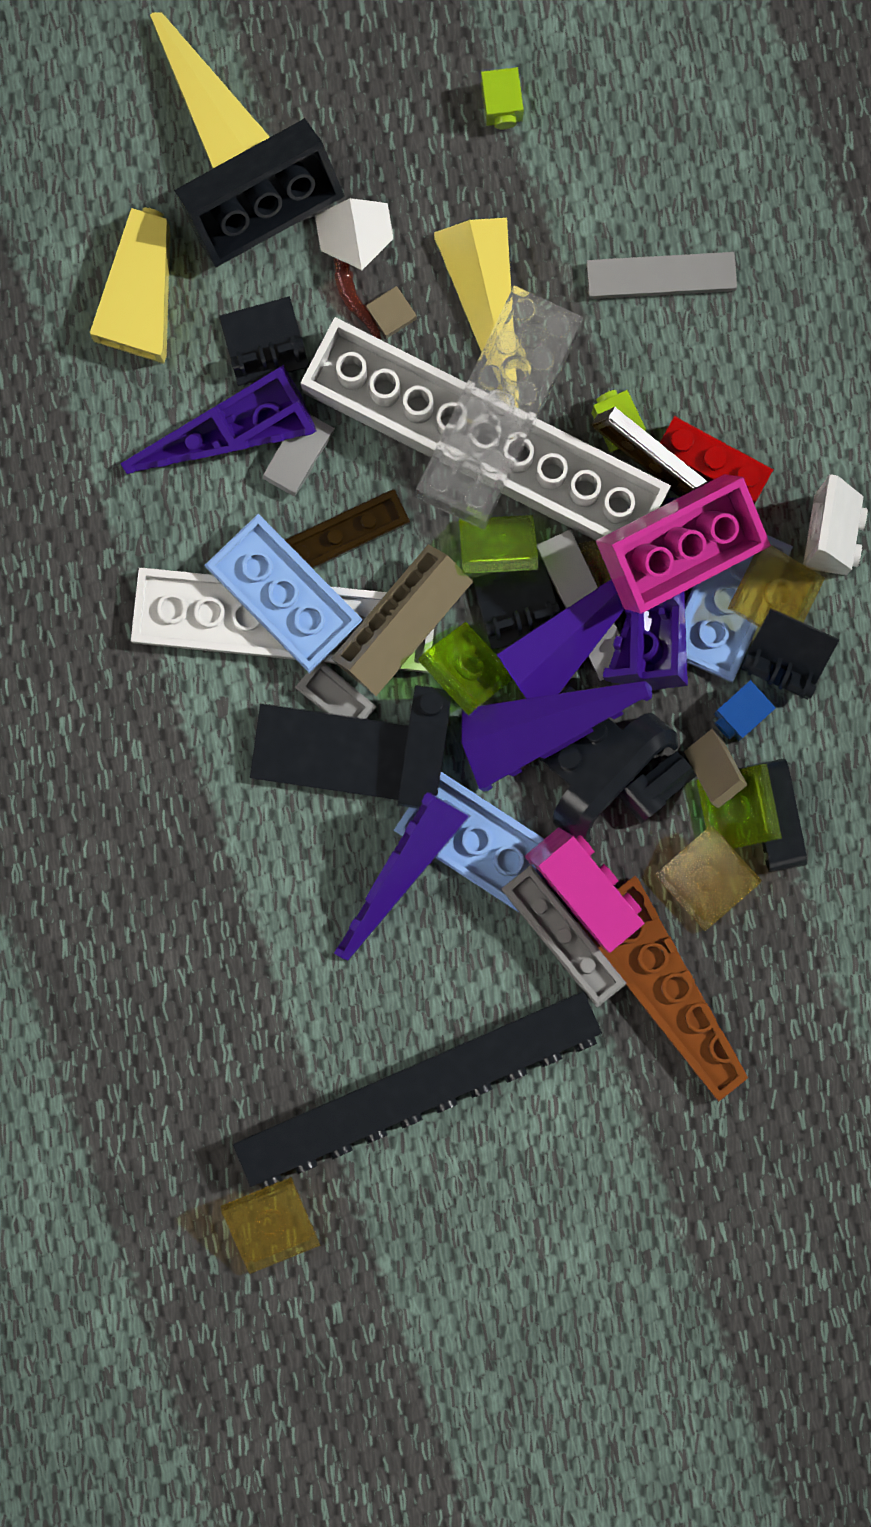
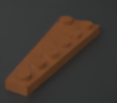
(672, 999)

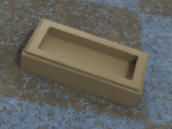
(715, 768)

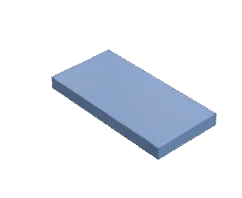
(283, 593)
(715, 634)
(489, 844)

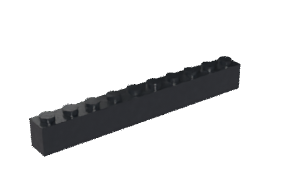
(418, 1089)

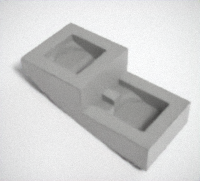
(297, 458)

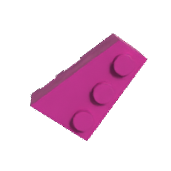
(586, 888)

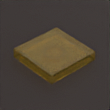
(775, 583)
(708, 878)
(270, 1225)

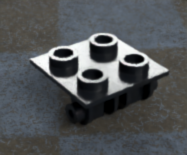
(263, 340)
(515, 603)
(789, 654)

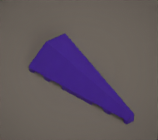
(253, 417)
(652, 645)
(555, 650)
(516, 732)
(421, 843)

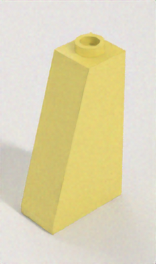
(136, 293)

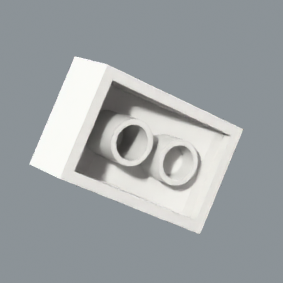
(834, 528)

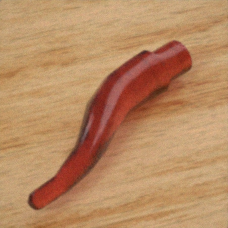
(347, 292)

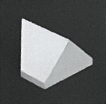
(354, 231)

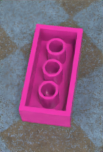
(683, 543)

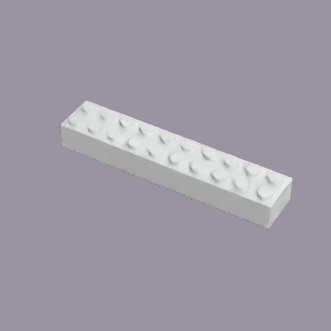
(416, 402)

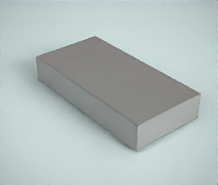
(333, 693)

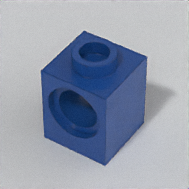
(743, 712)

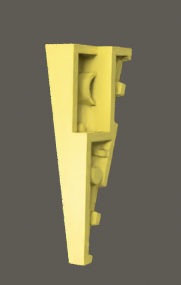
(218, 116)
(480, 270)

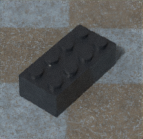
(260, 192)

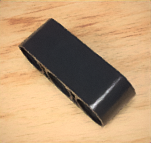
(791, 849)

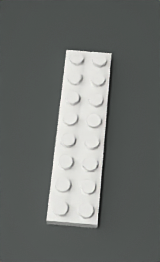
(203, 615)

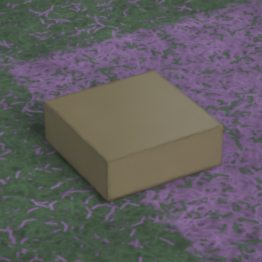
(391, 312)

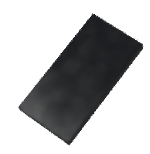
(329, 751)

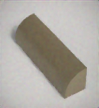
(402, 619)

